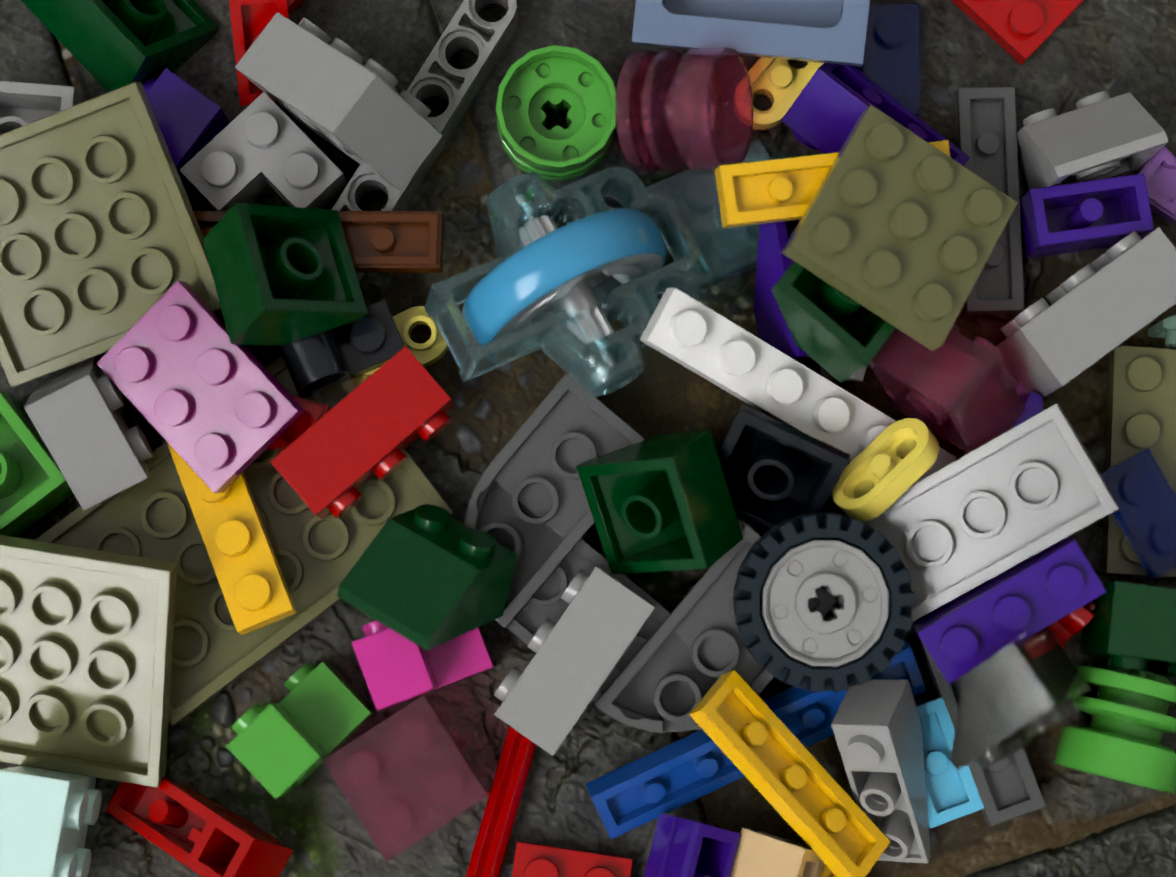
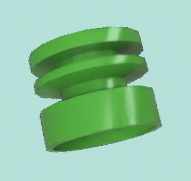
(556, 81)
(1123, 729)

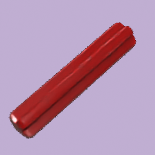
(502, 806)

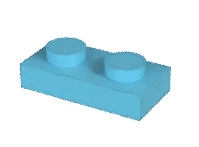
(948, 790)

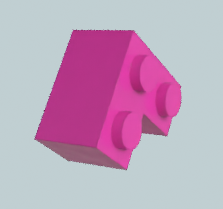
(402, 670)

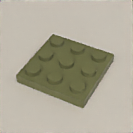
(900, 228)

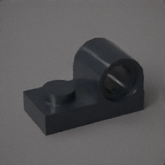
(343, 351)

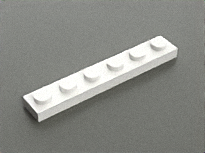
(765, 376)

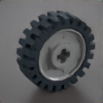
(863, 626)

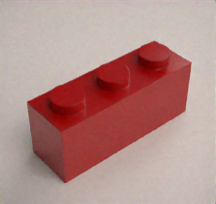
(364, 435)

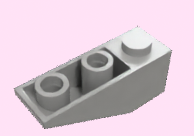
(885, 764)

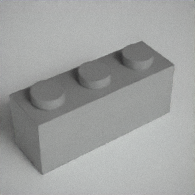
(572, 658)

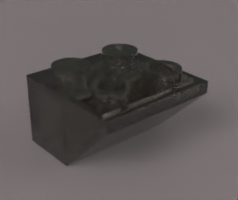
(1013, 693)

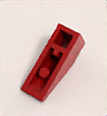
(198, 831)

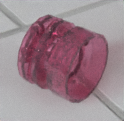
(684, 109)

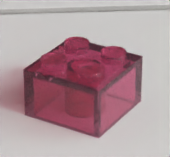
(954, 389)
(406, 777)

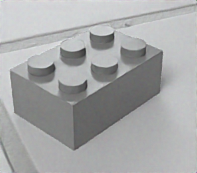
(340, 98)
(1091, 313)

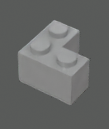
(262, 153)
(86, 434)

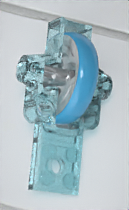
(593, 268)

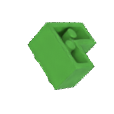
(293, 737)

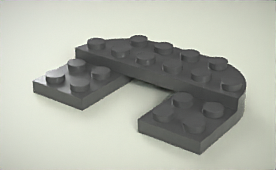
(540, 511)

